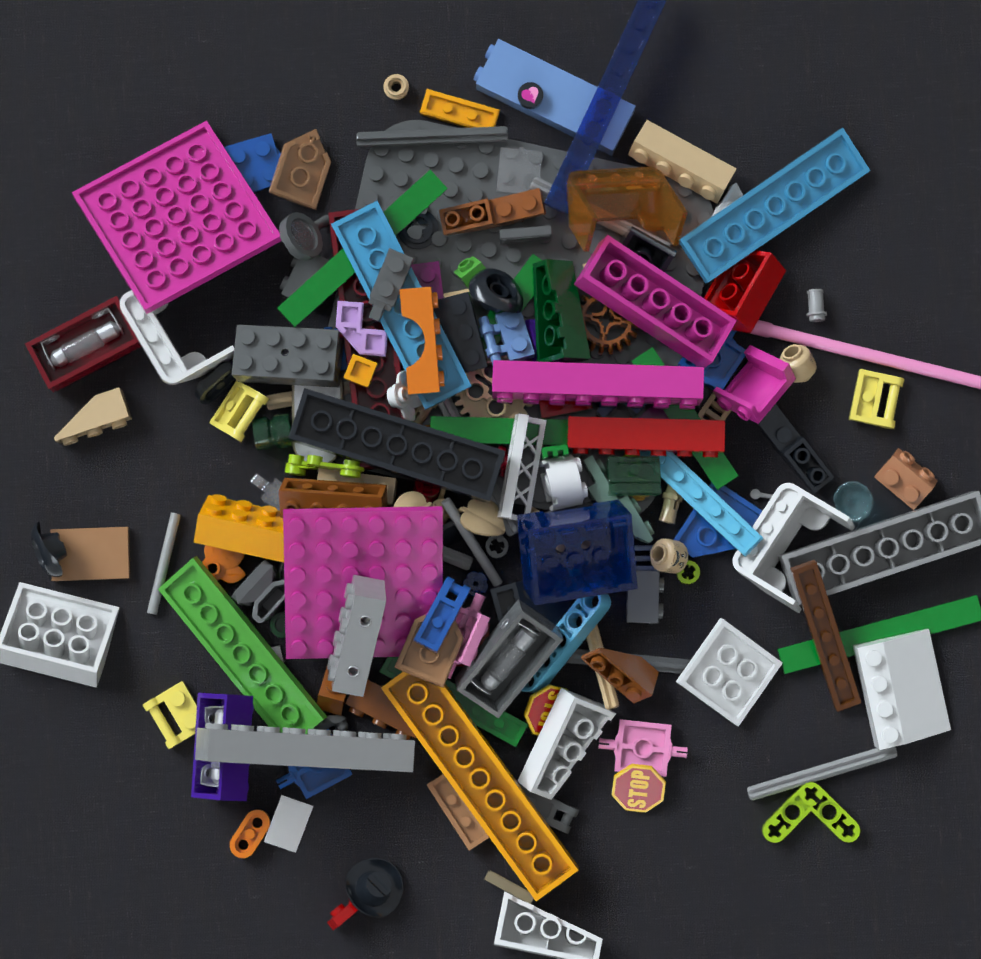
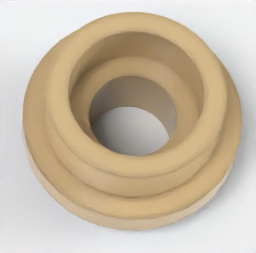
(396, 79)

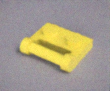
(868, 395)
(233, 408)
(182, 708)

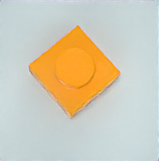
(360, 371)

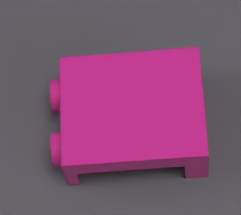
(756, 386)

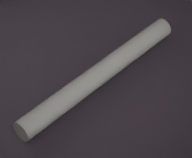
(472, 543)
(163, 562)

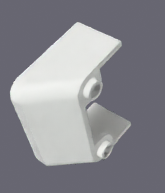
(161, 350)
(778, 525)

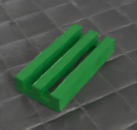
(554, 451)

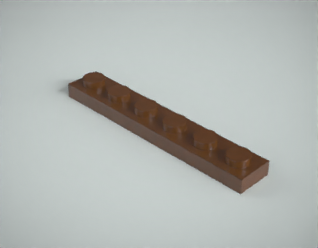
(825, 635)

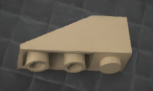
(99, 413)

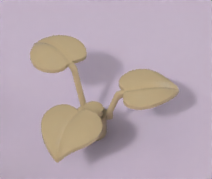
(477, 517)

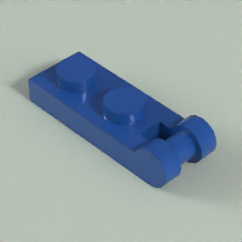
(441, 615)

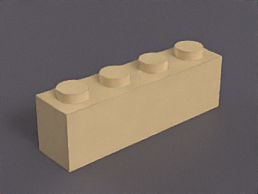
(682, 161)

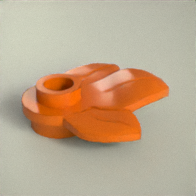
(227, 564)

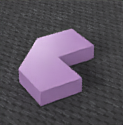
(349, 323)

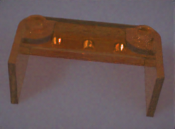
(623, 195)

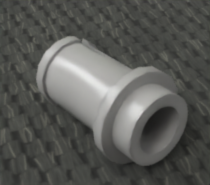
(816, 305)

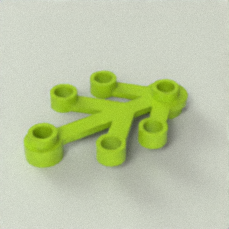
(297, 466)

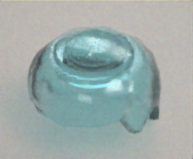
(854, 500)

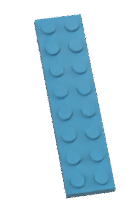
(773, 205)
(366, 242)

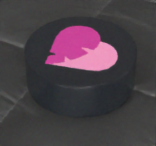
(530, 95)

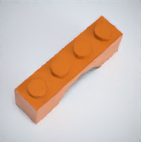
(419, 306)

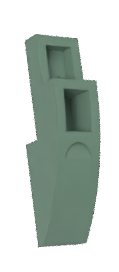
(599, 493)

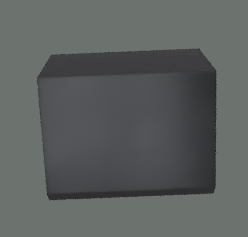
(648, 248)

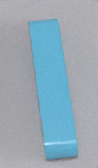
(574, 637)

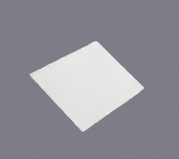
(288, 823)

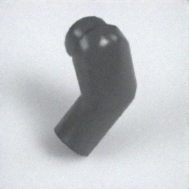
(337, 721)

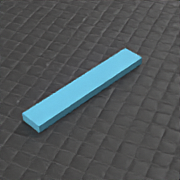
(707, 503)

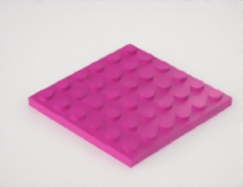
(176, 217)
(377, 542)

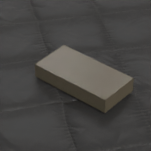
(509, 886)

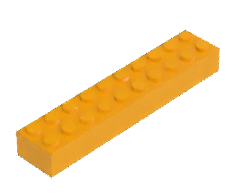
(482, 783)

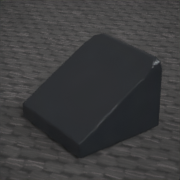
(450, 534)

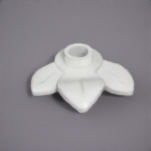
(398, 397)

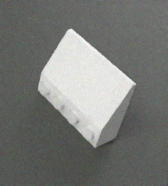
(57, 634)
(901, 689)

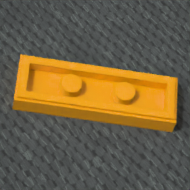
(458, 111)

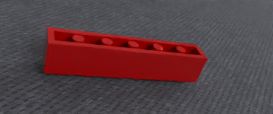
(646, 435)

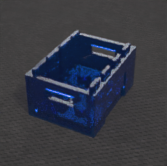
(577, 572)

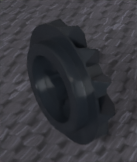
(427, 234)

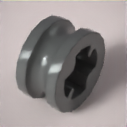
(493, 554)

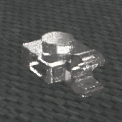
(271, 491)

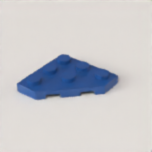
(702, 537)

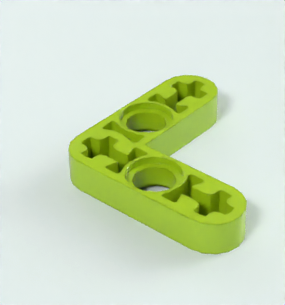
(805, 807)

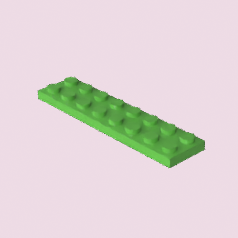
(240, 648)

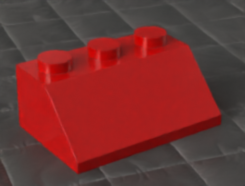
(746, 288)

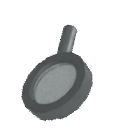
(302, 235)

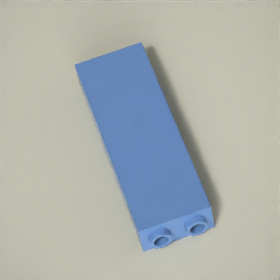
(564, 94)

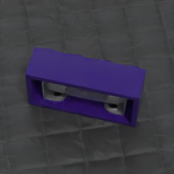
(225, 779)

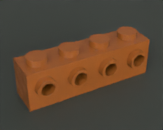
(330, 494)

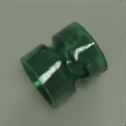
(272, 432)

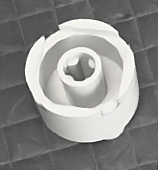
(562, 482)

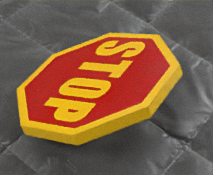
(539, 707)
(638, 788)

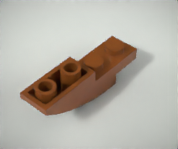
(492, 213)

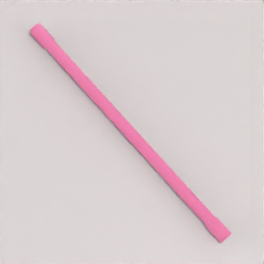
(768, 330)

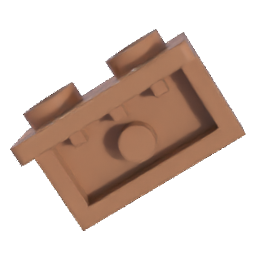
(906, 478)

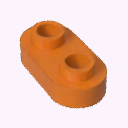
(250, 833)

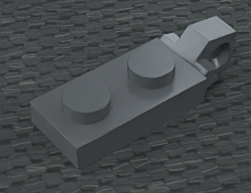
(389, 282)

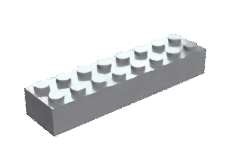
(891, 544)
(296, 748)

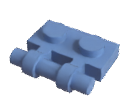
(513, 335)

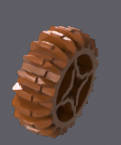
(617, 323)

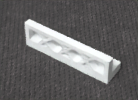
(514, 463)

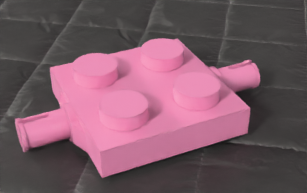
(473, 627)
(643, 745)

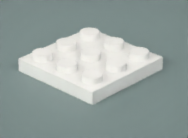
(729, 672)

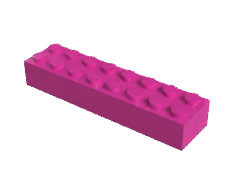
(597, 383)

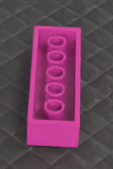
(655, 302)

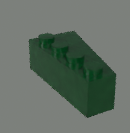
(558, 313)

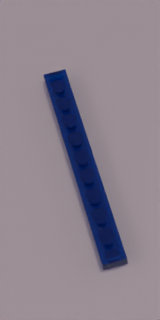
(606, 98)

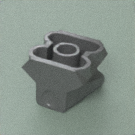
(262, 592)

